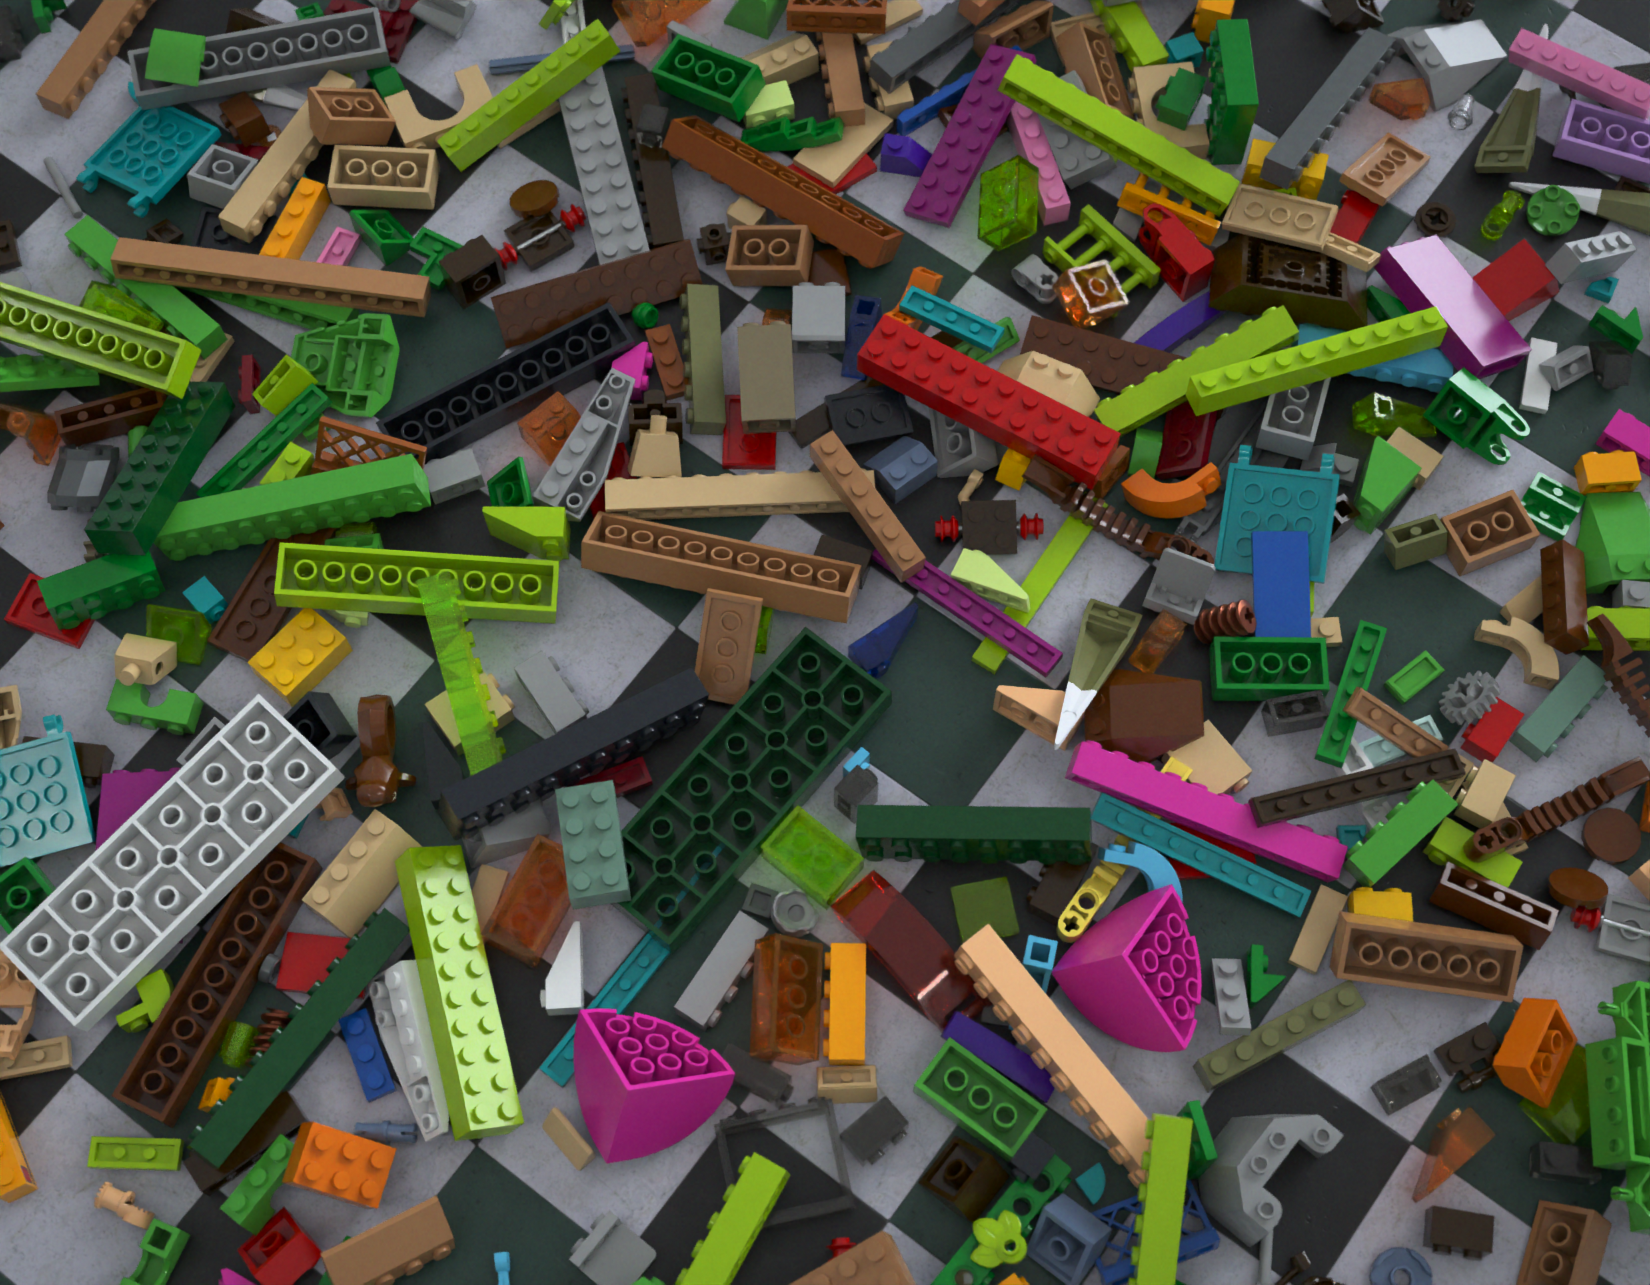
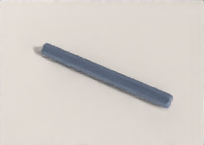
(526, 63)

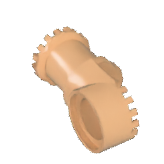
(122, 1204)

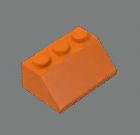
(1535, 1050)

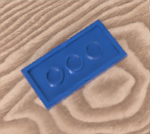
(1281, 583)

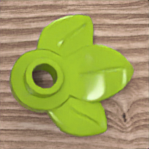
(995, 1237)

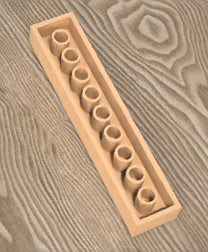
(1056, 1048)

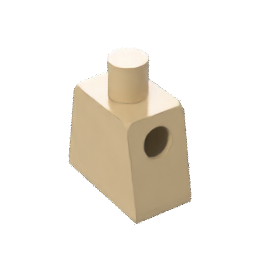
(655, 451)
(144, 659)

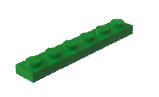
(268, 443)
(1356, 673)

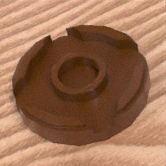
(534, 198)
(1611, 836)
(1577, 888)

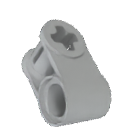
(1036, 278)

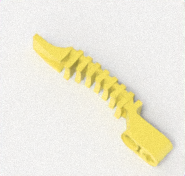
(1104, 877)

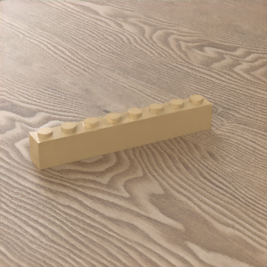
(276, 171)

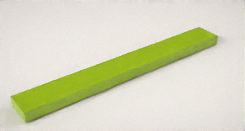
(1039, 584)

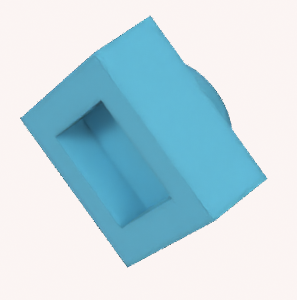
(861, 758)

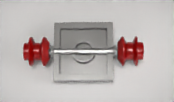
(1621, 930)

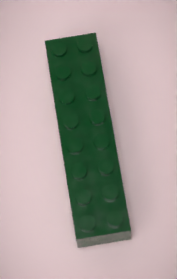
(159, 470)
(974, 833)

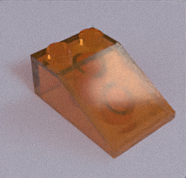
(1456, 1142)

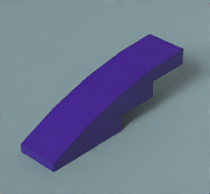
(1181, 325)
(1000, 1056)

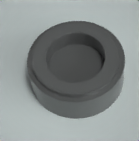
(269, 968)

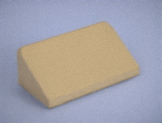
(1526, 604)
(847, 1084)
(568, 1139)

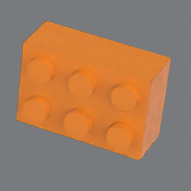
(339, 1165)

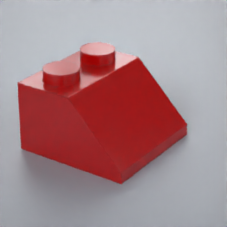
(280, 1251)

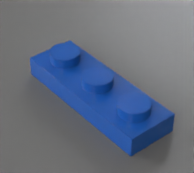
(367, 1055)

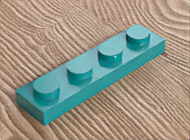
(951, 319)

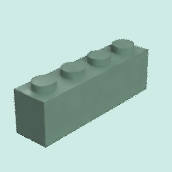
(1559, 709)

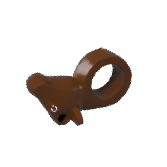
(376, 776)

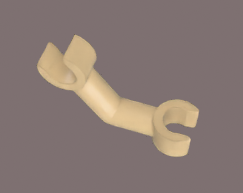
(973, 482)

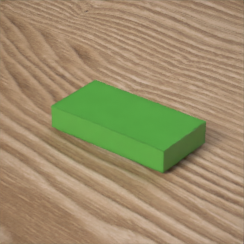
(1414, 677)

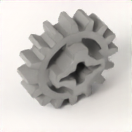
(1469, 697)

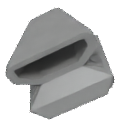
(445, 15)

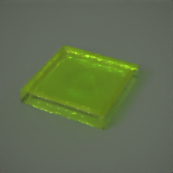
(984, 904)

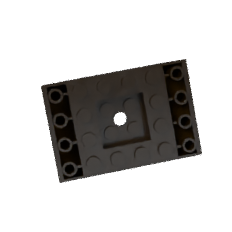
(1312, 286)

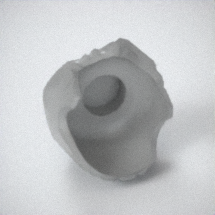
(793, 913)

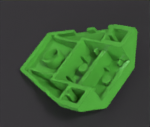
(352, 362)
(1614, 539)

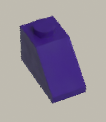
(903, 156)

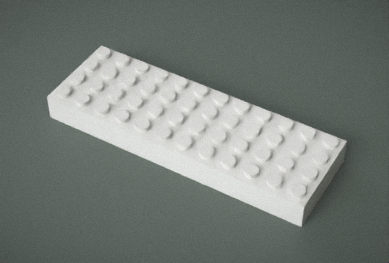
(170, 863)

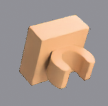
(335, 805)

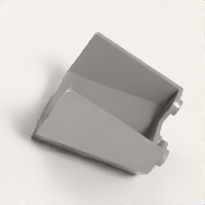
(1248, 1155)

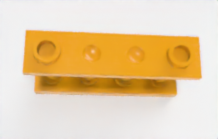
(1136, 198)

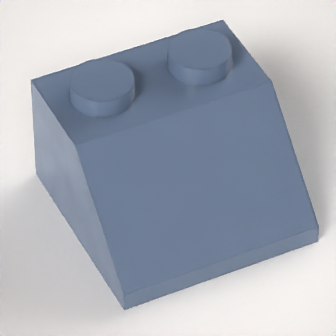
(902, 468)
(1067, 1240)

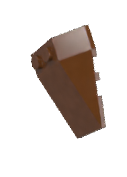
(1145, 714)

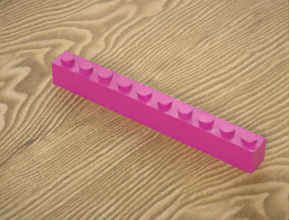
(1204, 811)

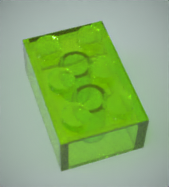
(1008, 203)
(812, 857)

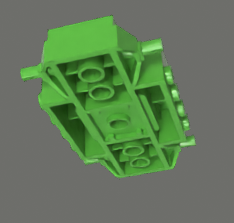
(1621, 1098)

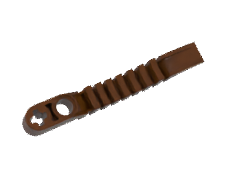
(1143, 540)
(1614, 649)
(1556, 812)

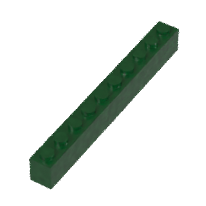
(298, 1040)

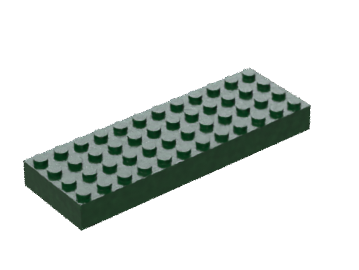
(744, 784)

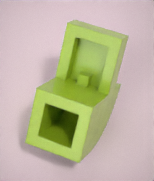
(154, 992)

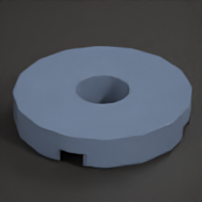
(1402, 1259)

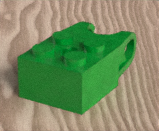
(1476, 417)
(22, 880)

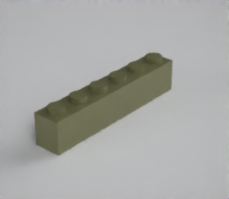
(704, 360)
(1278, 1035)

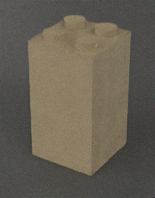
(766, 378)

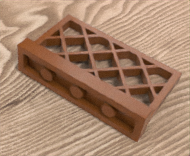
(837, 17)
(327, 461)

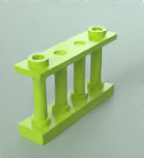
(1108, 239)

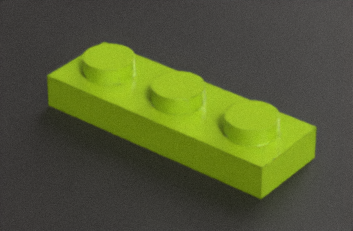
(135, 1153)

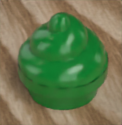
(645, 315)

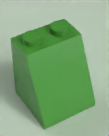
(756, 16)
(1382, 484)

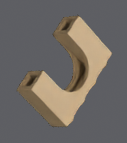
(1147, 86)
(423, 133)

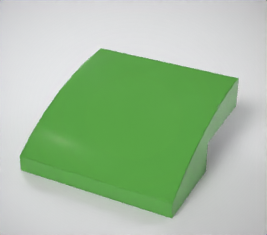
(175, 57)

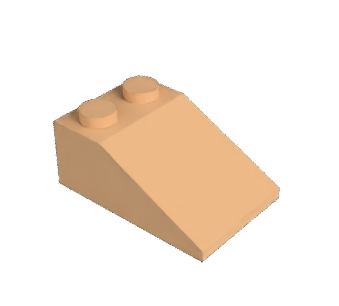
(1034, 710)

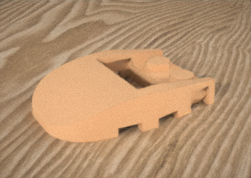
(15, 992)

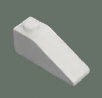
(566, 978)

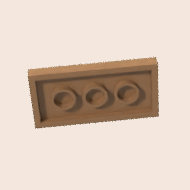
(1384, 169)
(727, 644)

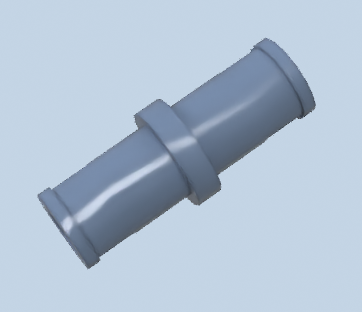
(387, 1132)

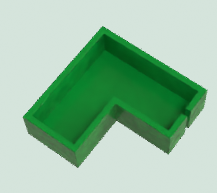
(1233, 94)

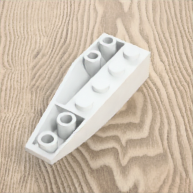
(409, 1044)

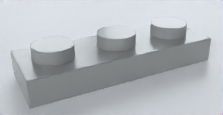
(1230, 997)

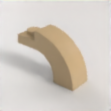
(1528, 644)

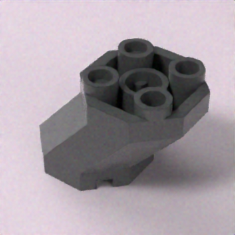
(82, 476)

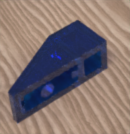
(879, 647)

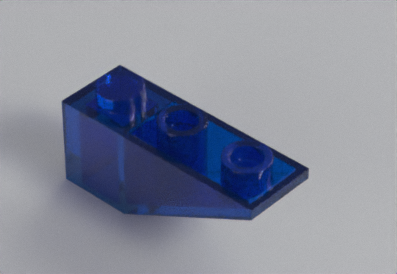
(863, 319)

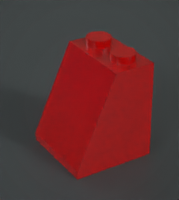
(1517, 281)

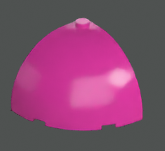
(1137, 973)
(643, 1082)

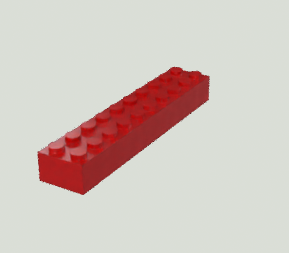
(987, 400)

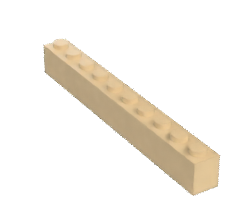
(723, 495)

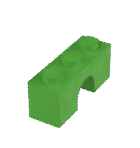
(176, 714)
(251, 1199)
(160, 1253)

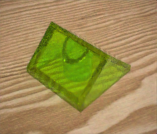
(182, 626)

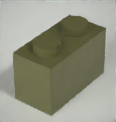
(1415, 541)

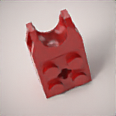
(1177, 252)

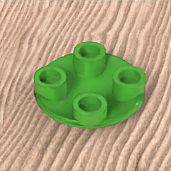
(1552, 211)

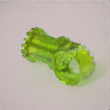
(1502, 214)

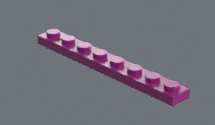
(982, 617)

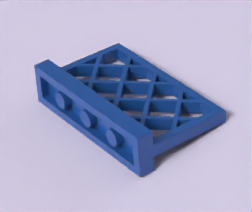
(1190, 1246)

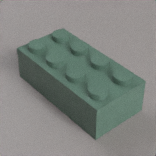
(592, 845)

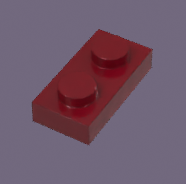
(250, 380)

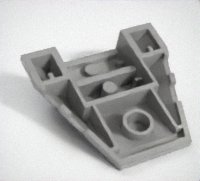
(1450, 57)

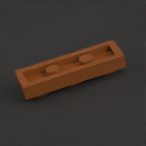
(667, 360)

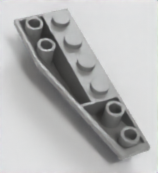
(589, 450)

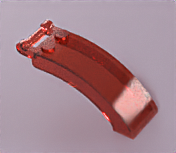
(907, 948)

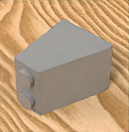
(818, 318)
(508, 837)

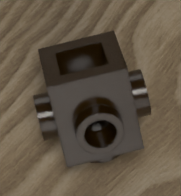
(1458, 12)
(714, 243)

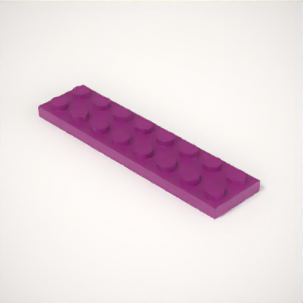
(965, 141)

